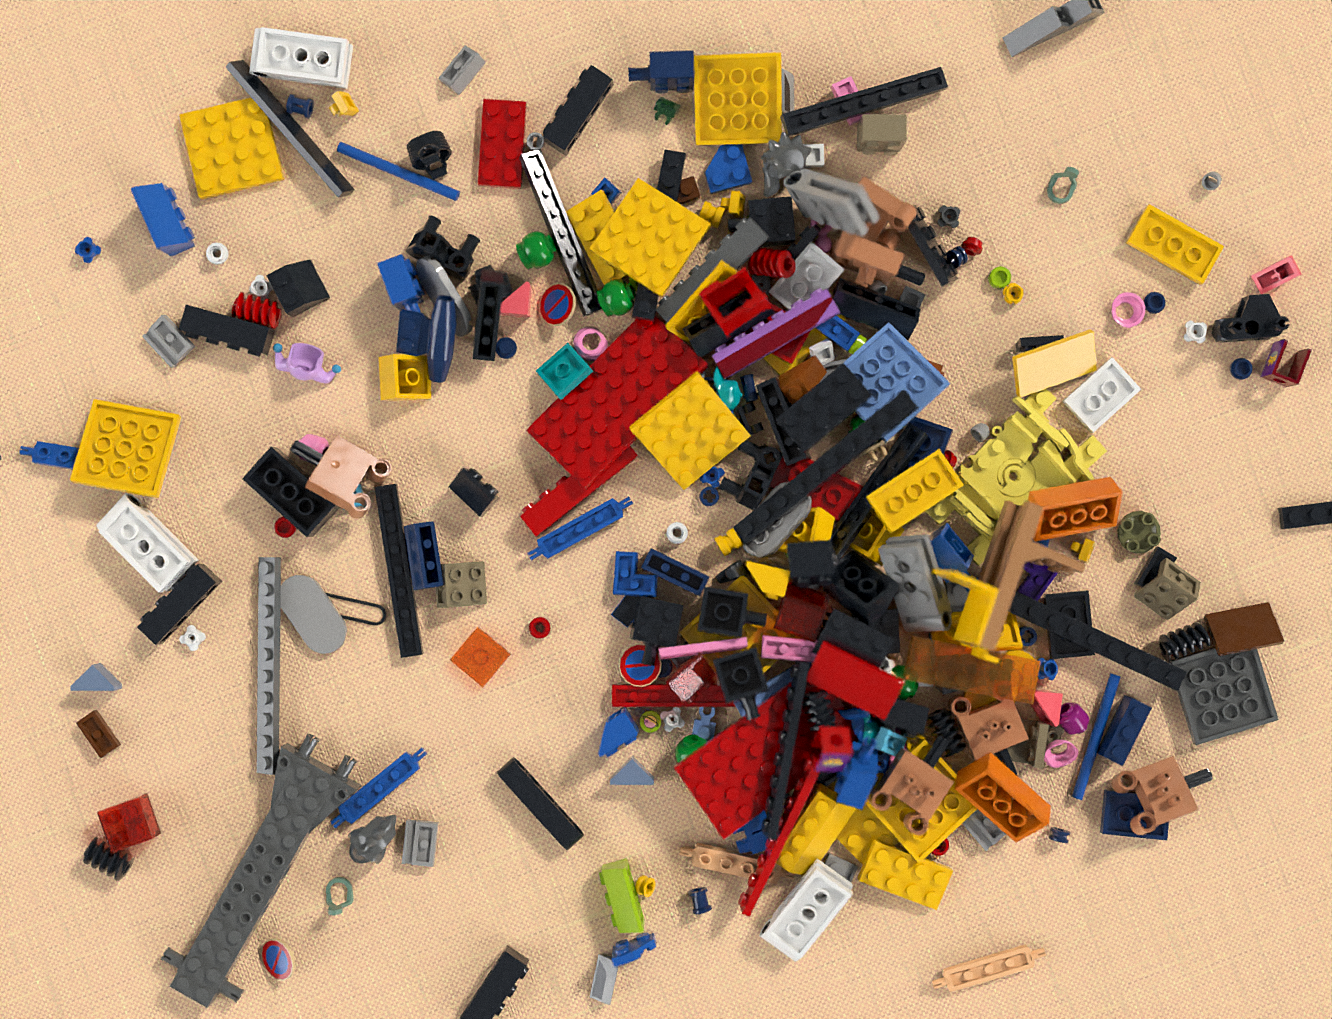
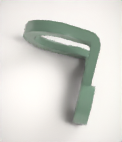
(1069, 172)
(337, 909)

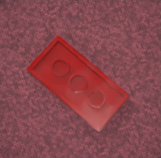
(832, 497)
(854, 680)

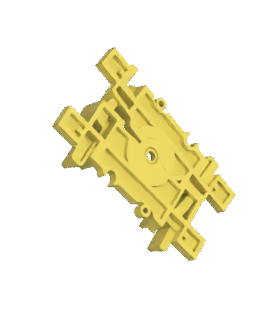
(988, 479)

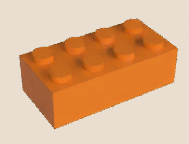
(1077, 508)
(1003, 797)

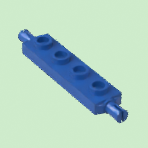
(51, 454)
(580, 528)
(378, 787)

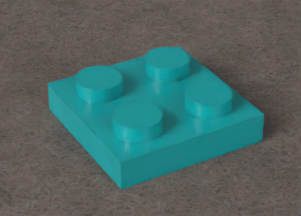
(564, 371)

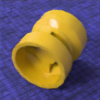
(712, 214)
(728, 542)

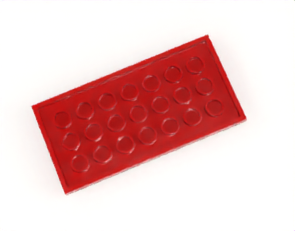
(627, 380)
(735, 767)

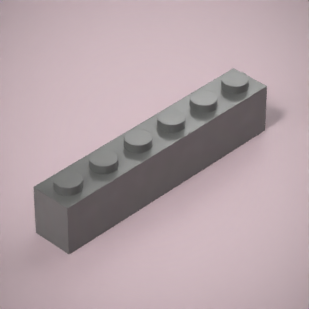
(734, 251)

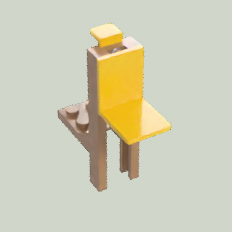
(993, 591)

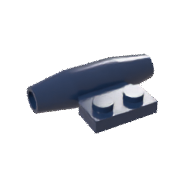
(430, 336)

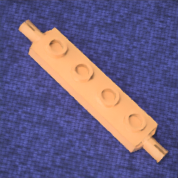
(730, 862)
(988, 968)

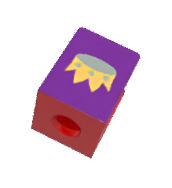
(834, 755)

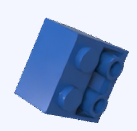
(618, 729)

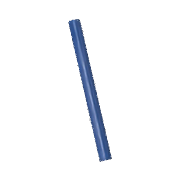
(398, 171)
(1096, 736)

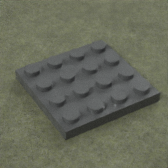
(1224, 694)

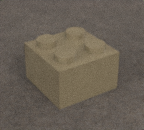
(881, 133)

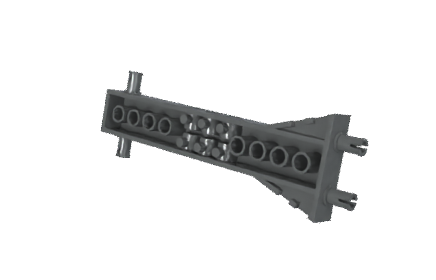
(301, 799)

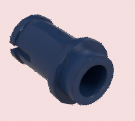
(749, 388)

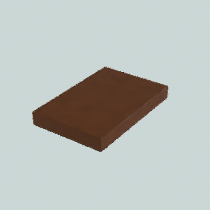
(1243, 629)

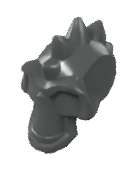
(782, 160)
(370, 841)

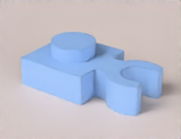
(704, 727)

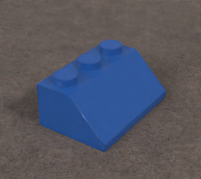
(163, 218)

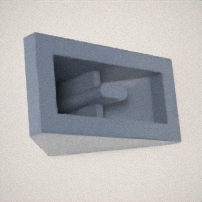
(96, 679)
(632, 773)

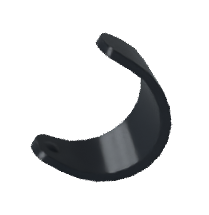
(732, 572)

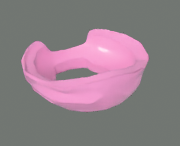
(1138, 307)
(589, 355)
(1060, 759)

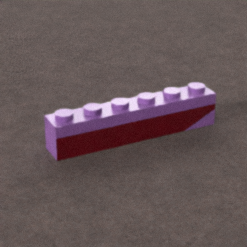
(776, 333)

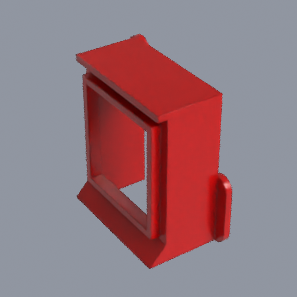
(719, 293)

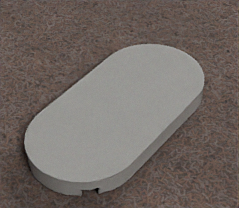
(438, 283)
(777, 534)
(312, 614)

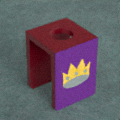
(1296, 370)

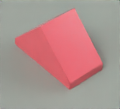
(1276, 274)
(518, 302)
(1047, 706)

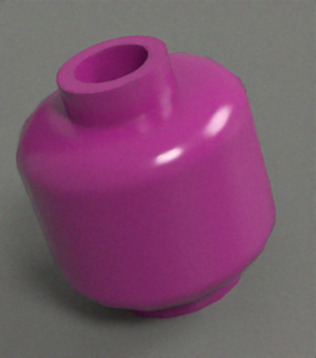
(1073, 718)

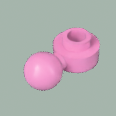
(823, 241)

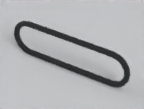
(361, 602)

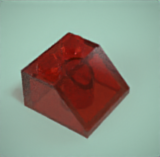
(691, 678)

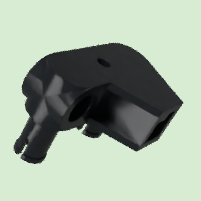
(430, 243)
(1255, 314)
(760, 471)

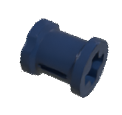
(292, 103)
(699, 900)

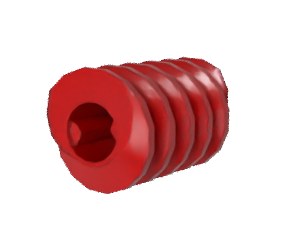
(772, 263)
(256, 311)

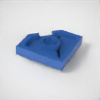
(728, 169)
(629, 951)

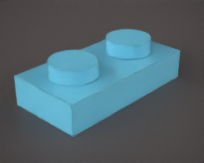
(889, 741)

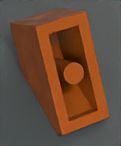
(801, 379)

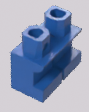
(754, 839)

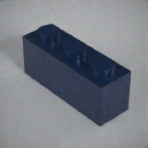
(423, 555)
(675, 572)
(1123, 730)

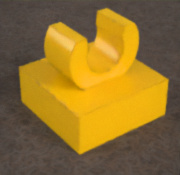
(343, 104)
(734, 204)
(1084, 550)

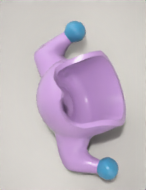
(304, 363)

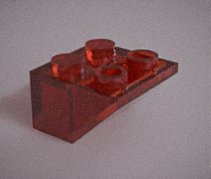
(801, 612)
(129, 823)

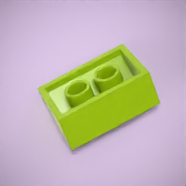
(622, 897)

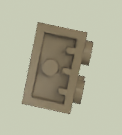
(462, 585)
(1169, 591)
(1031, 750)

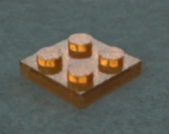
(480, 656)

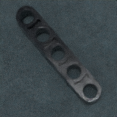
(540, 803)

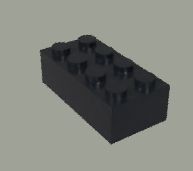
(283, 487)

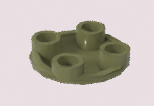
(1139, 532)

